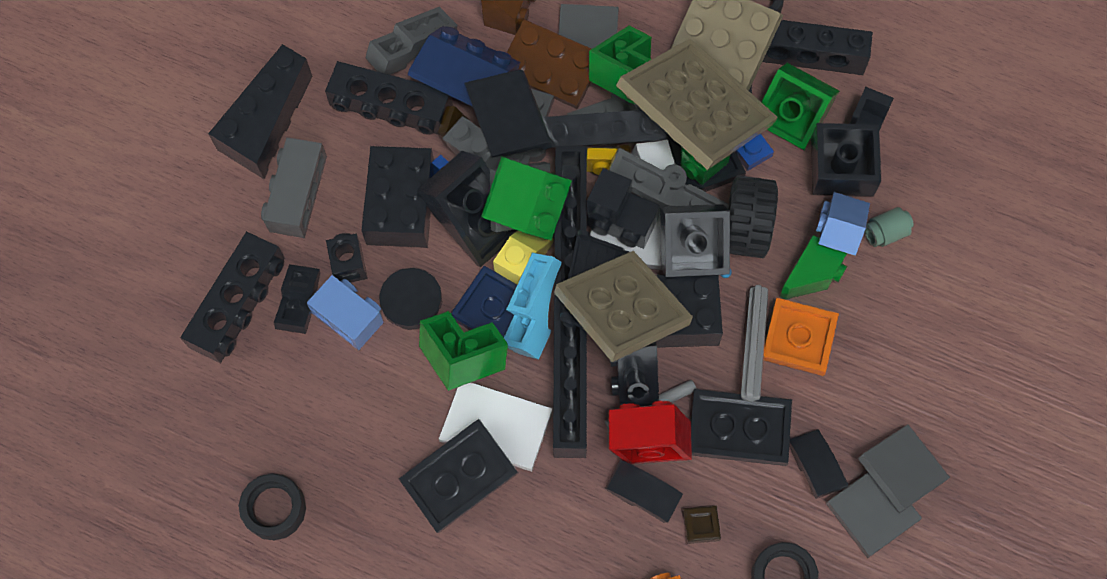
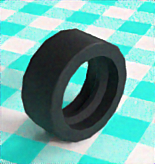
(258, 486)
(787, 550)

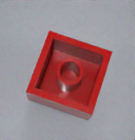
(650, 433)

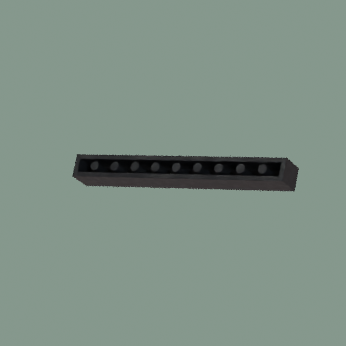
(570, 340)

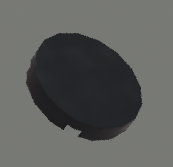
(410, 297)

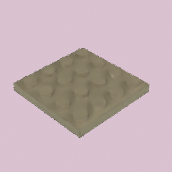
(697, 102)

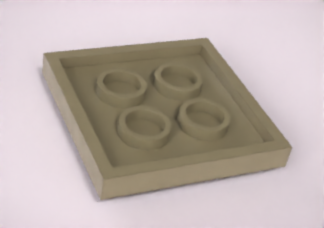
(731, 34)
(623, 305)

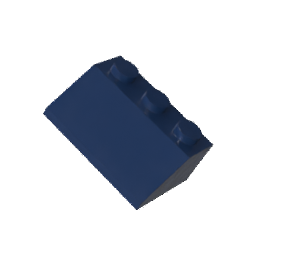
(453, 59)

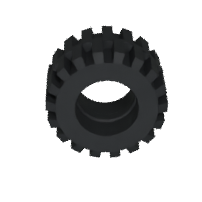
(752, 215)

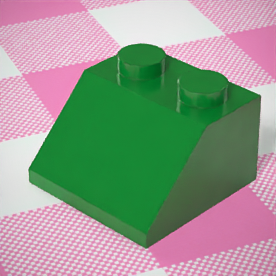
(798, 103)
(526, 198)

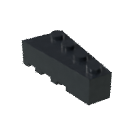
(263, 112)

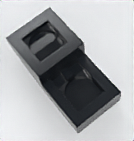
(297, 288)
(818, 463)
(644, 491)

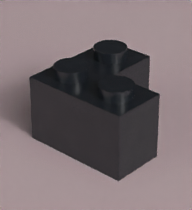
(619, 212)

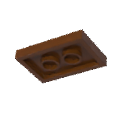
(552, 63)

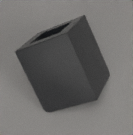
(871, 108)

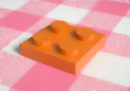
(800, 336)

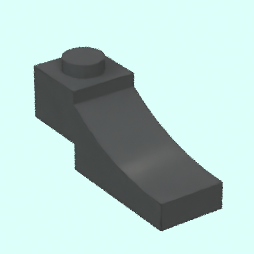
(397, 49)

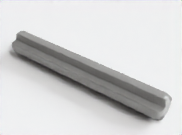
(754, 344)

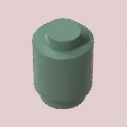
(889, 227)

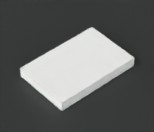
(512, 421)

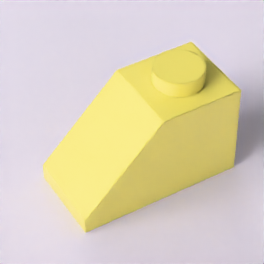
(516, 254)

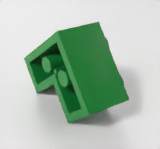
(618, 57)
(461, 355)

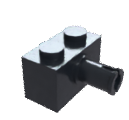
(637, 377)

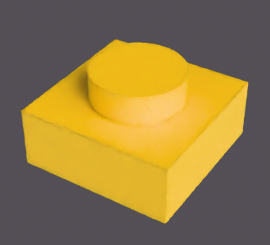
(599, 158)

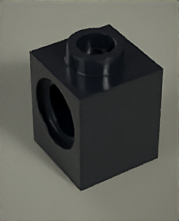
(351, 269)

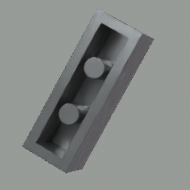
(294, 187)

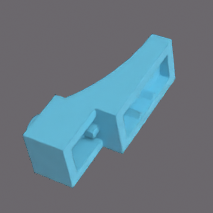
(530, 306)

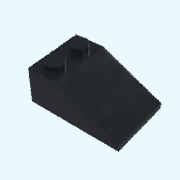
(457, 201)

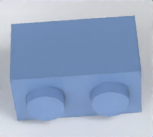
(843, 223)
(346, 311)

